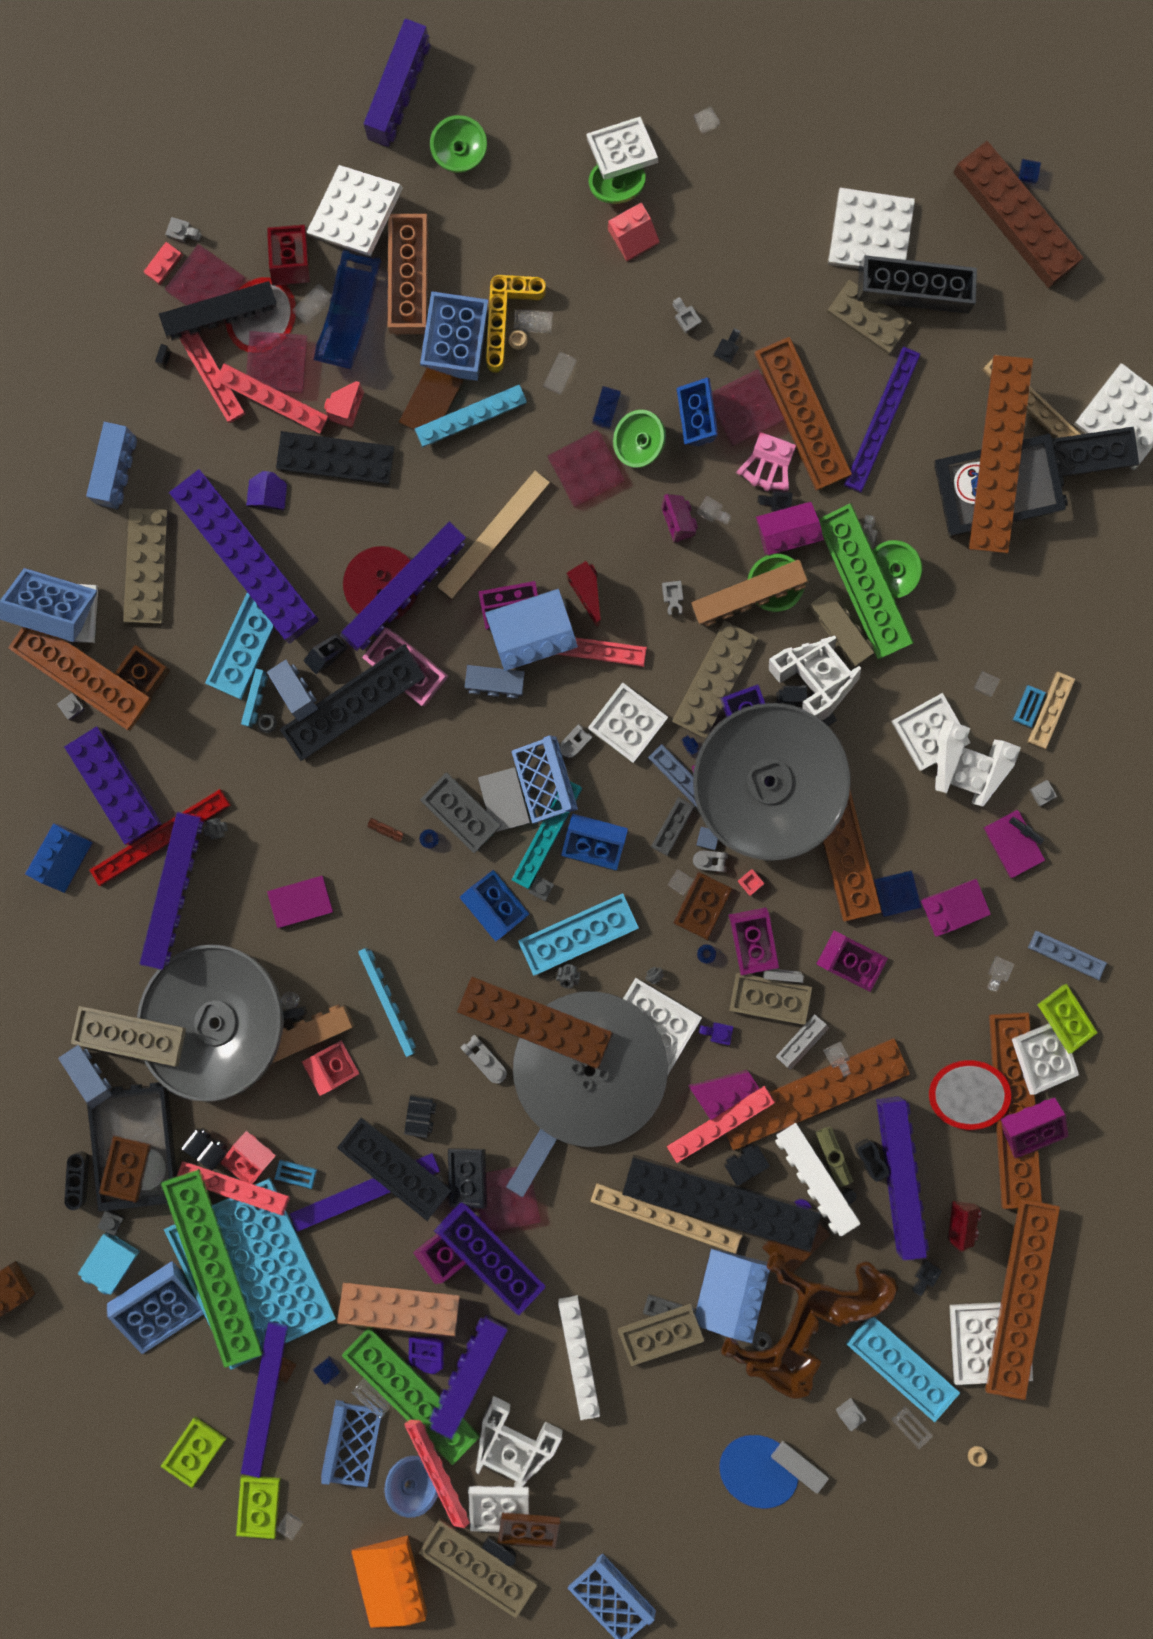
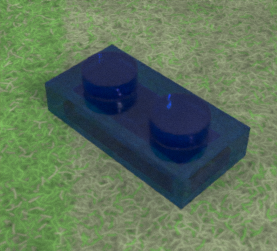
(606, 407)

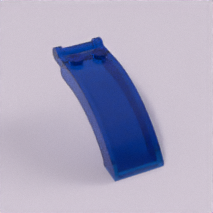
(347, 312)

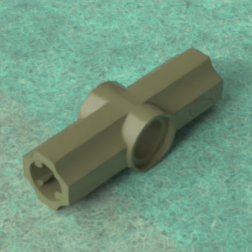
(838, 1168)

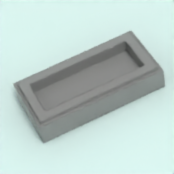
(783, 975)

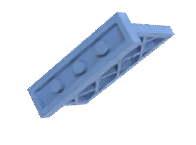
(560, 778)
(334, 1440)
(626, 1592)

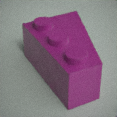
(504, 596)
(723, 1092)

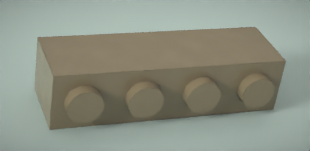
(838, 624)

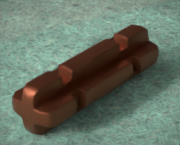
(385, 830)

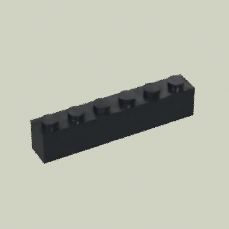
(218, 310)

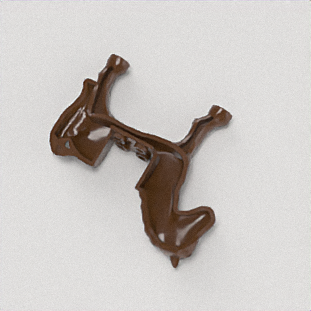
(789, 1361)

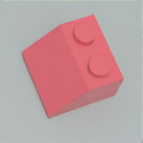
(633, 231)
(344, 404)
(330, 1068)
(248, 1158)

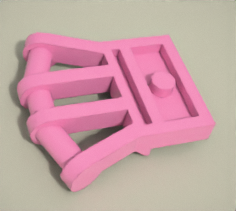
(772, 451)

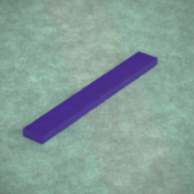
(882, 419)
(348, 1198)
(264, 1399)

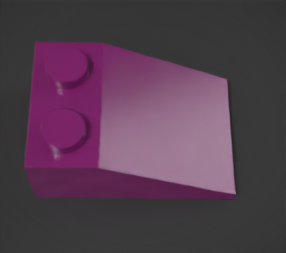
(678, 517)
(955, 907)
(753, 941)
(852, 961)
(438, 1259)

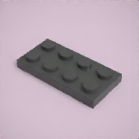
(460, 812)

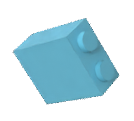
(108, 1263)

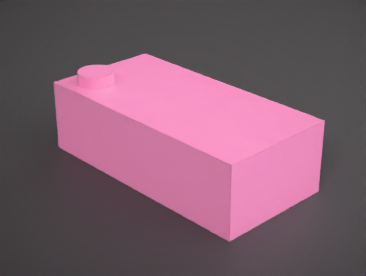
(425, 689)

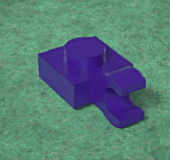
(719, 1033)

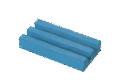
(1022, 721)
(296, 1166)

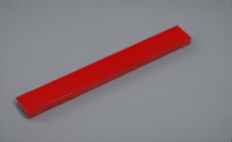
(155, 840)

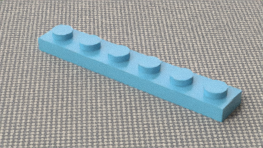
(470, 416)
(390, 1008)

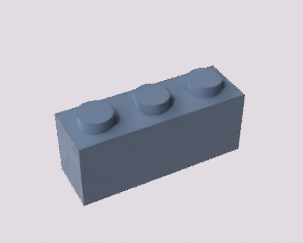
(494, 681)
(293, 690)
(86, 1076)

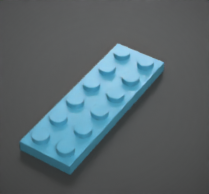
(241, 650)
(578, 934)
(903, 1368)

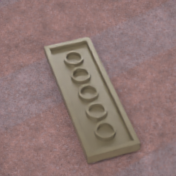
(146, 566)
(714, 679)
(128, 1036)
(477, 1568)

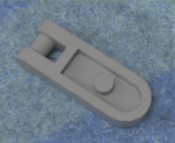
(485, 1060)

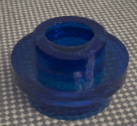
(424, 834)
(711, 949)

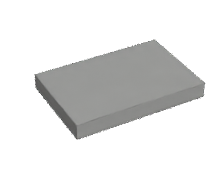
(504, 798)

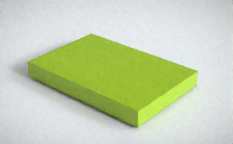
(1067, 1018)
(193, 1452)
(258, 1507)

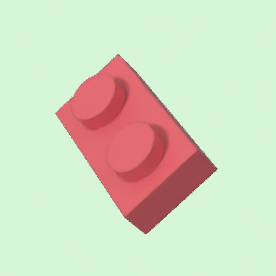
(163, 263)

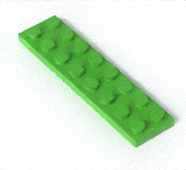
(865, 581)
(405, 1390)

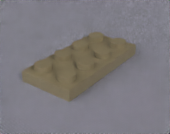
(871, 320)
(770, 998)
(661, 1334)

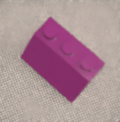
(789, 528)
(1035, 1127)

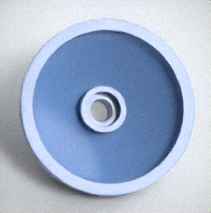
(417, 1496)

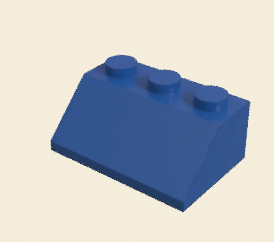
(697, 412)
(594, 841)
(59, 858)
(494, 905)

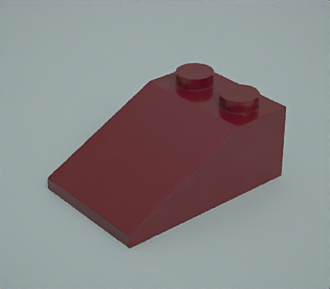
(288, 255)
(584, 584)
(963, 1225)

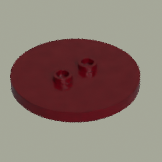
(370, 574)

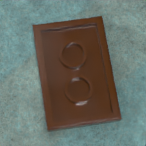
(702, 905)
(125, 1168)
(795, 1256)
(528, 1530)

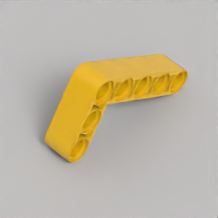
(500, 314)

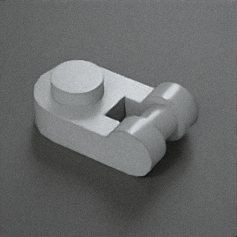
(569, 746)
(703, 860)

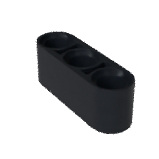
(71, 1188)

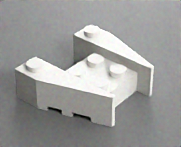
(820, 670)
(969, 768)
(511, 1451)

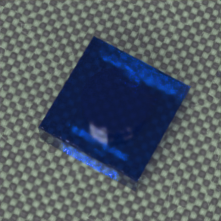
(1029, 171)
(690, 745)
(326, 1370)

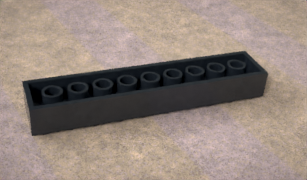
(721, 1202)

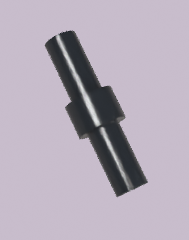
(1026, 830)

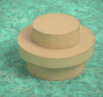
(518, 339)
(977, 1456)

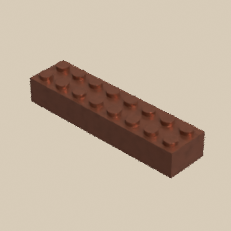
(1017, 214)

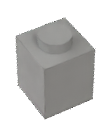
(850, 1414)

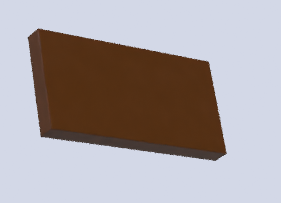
(430, 399)

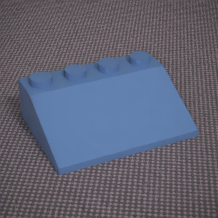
(455, 335)
(47, 604)
(531, 629)
(731, 1295)
(155, 1308)

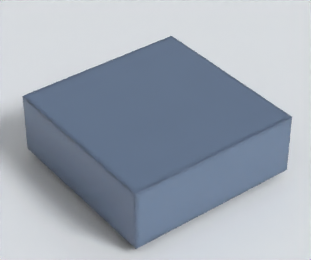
(706, 839)

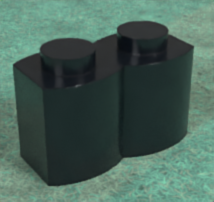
(792, 695)
(419, 1116)
(205, 1148)
(870, 1156)
(746, 1164)

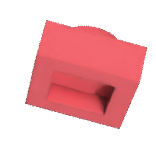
(750, 882)

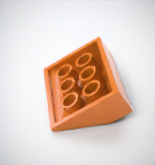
(390, 1583)

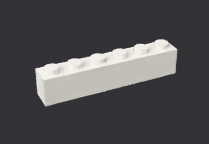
(817, 1178)
(579, 1357)

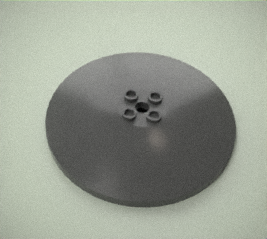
(807, 789)
(209, 985)
(614, 1099)

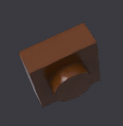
(286, 1370)

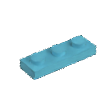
(254, 698)

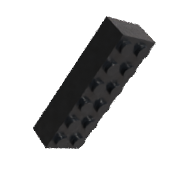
(917, 284)

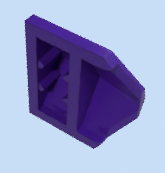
(267, 491)
(426, 1354)

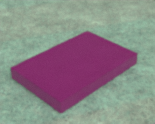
(1013, 849)
(300, 901)

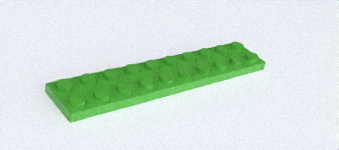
(212, 1268)

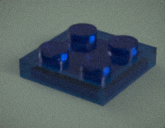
(897, 893)

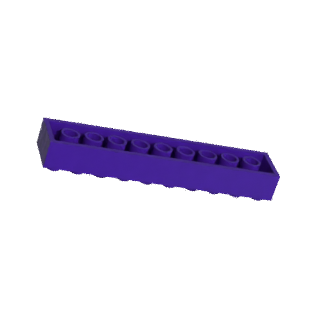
(244, 556)

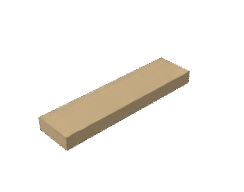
(1051, 710)

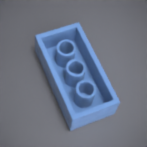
(111, 465)

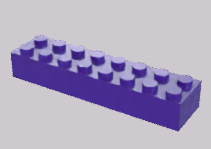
(403, 586)
(170, 890)
(902, 1182)

